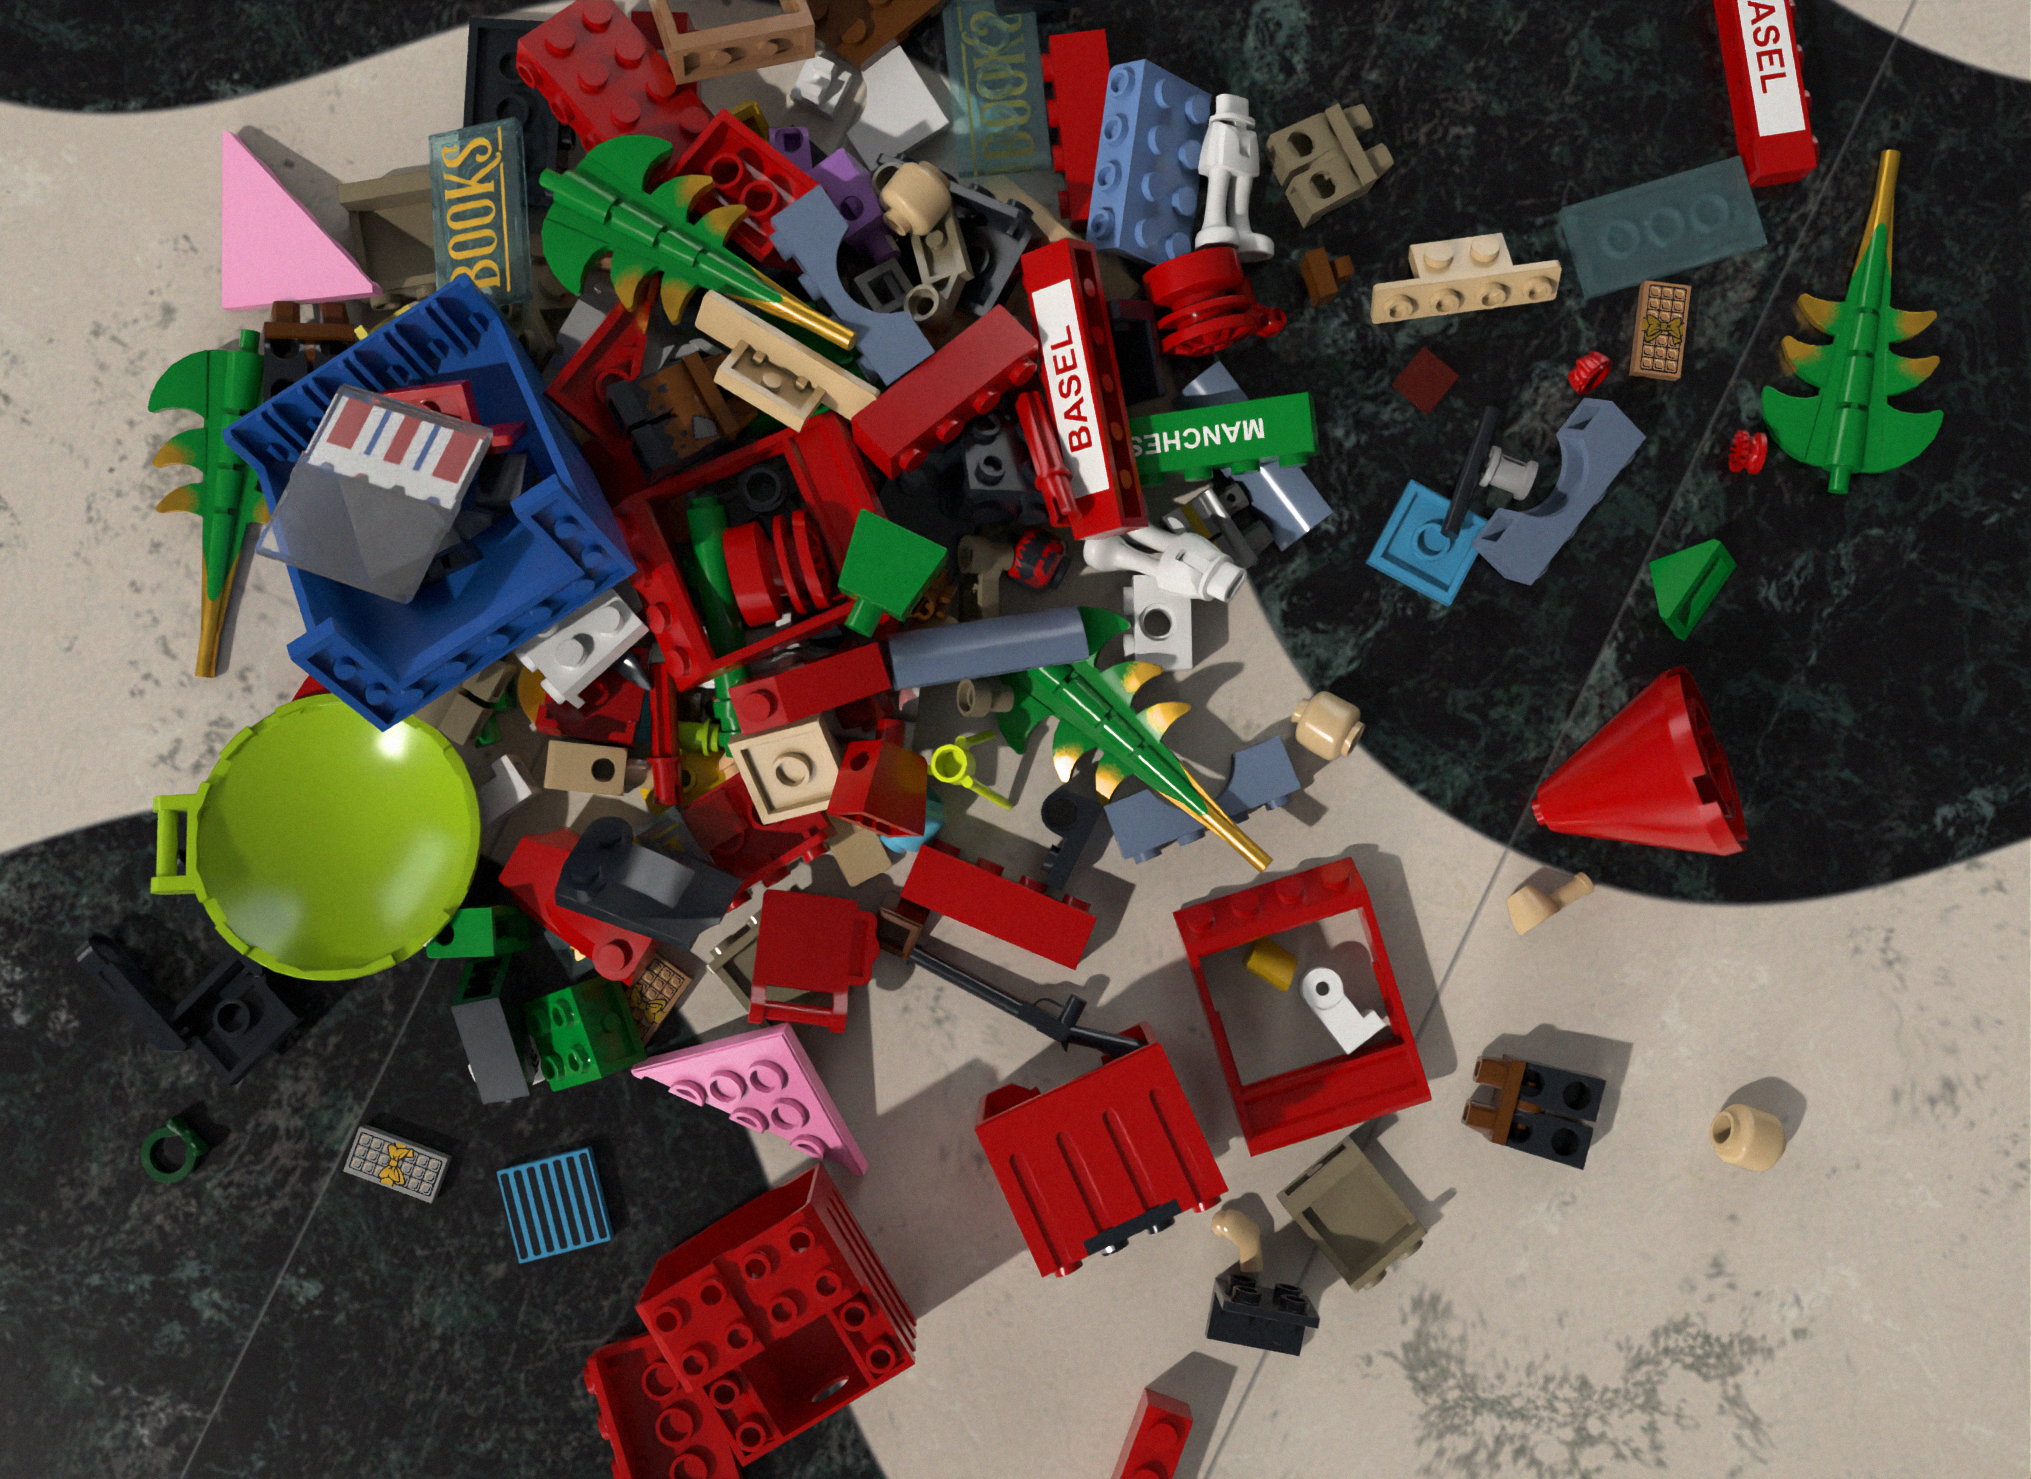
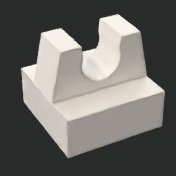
(821, 87)

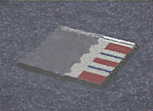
(375, 493)

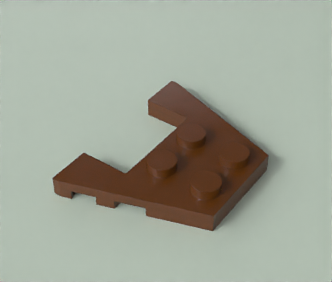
(867, 29)

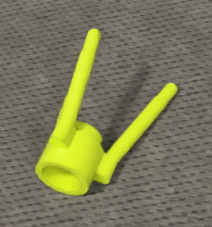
(957, 767)

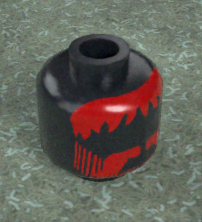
(1038, 559)

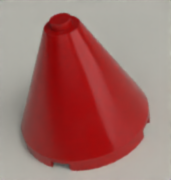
(1650, 777)

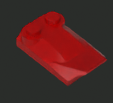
(748, 174)
(532, 880)

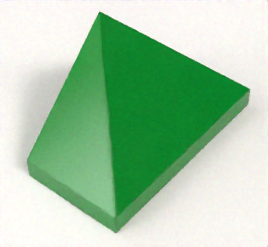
(1689, 582)

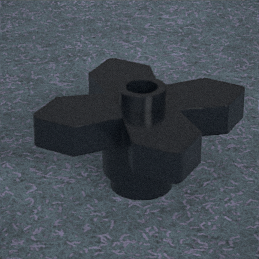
(742, 501)

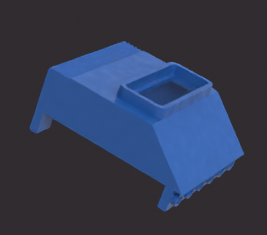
(537, 561)

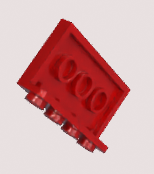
(609, 80)
(767, 850)
(652, 1419)

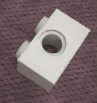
(1171, 650)

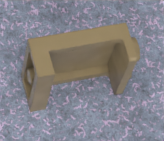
(393, 235)
(735, 967)
(1352, 1215)

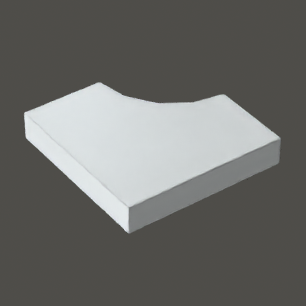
(897, 112)

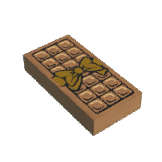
(1660, 330)
(656, 994)

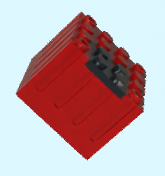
(1098, 1156)

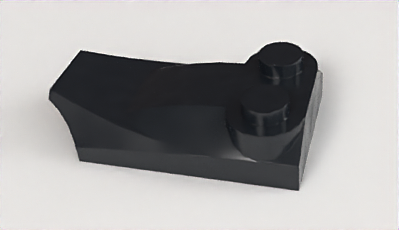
(644, 884)

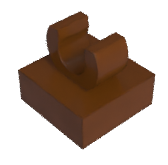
(1324, 276)

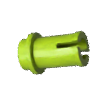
(699, 736)

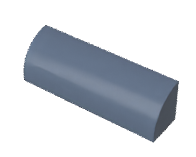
(1276, 495)
(986, 647)

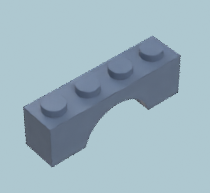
(812, 235)
(1594, 449)
(1256, 777)

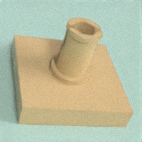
(788, 767)

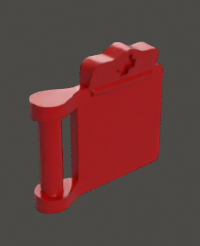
(811, 947)

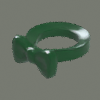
(196, 1147)

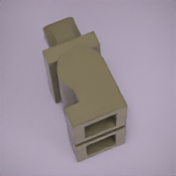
(1326, 161)
(462, 715)

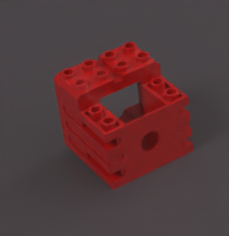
(777, 1313)

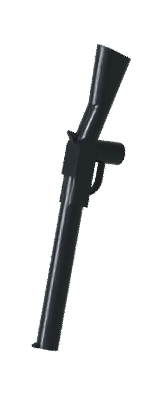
(1058, 1028)

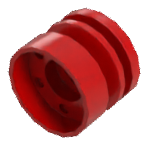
(1196, 294)
(770, 569)

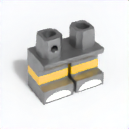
(1211, 517)

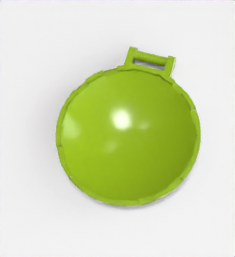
(326, 840)

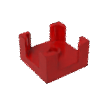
(610, 709)

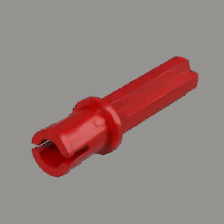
(1051, 473)
(665, 737)

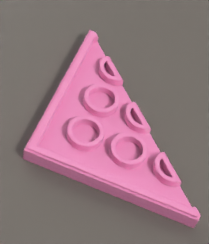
(275, 243)
(764, 1086)

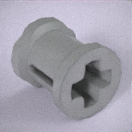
(1508, 473)

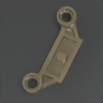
(941, 265)
(980, 600)

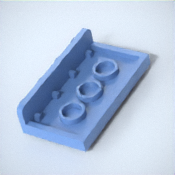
(1147, 164)

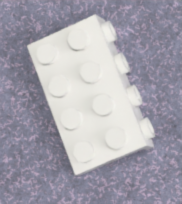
(582, 646)

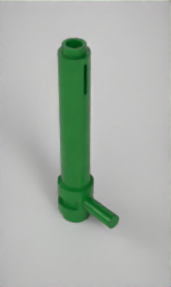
(718, 602)

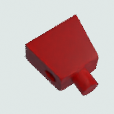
(882, 784)

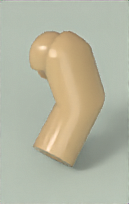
(1244, 1234)

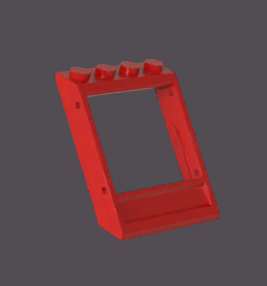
(834, 492)
(1330, 1091)

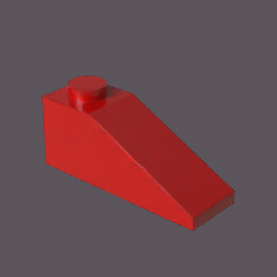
(809, 687)

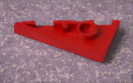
(606, 357)

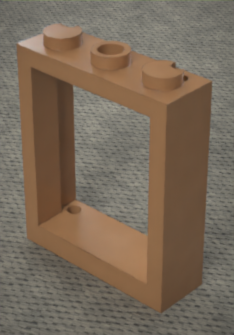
(736, 46)

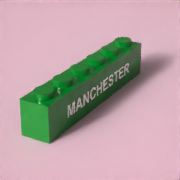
(1225, 437)

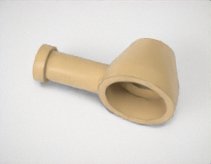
(1532, 906)

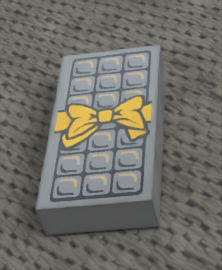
(397, 1163)

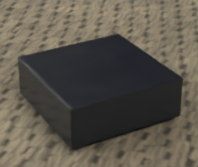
(503, 478)

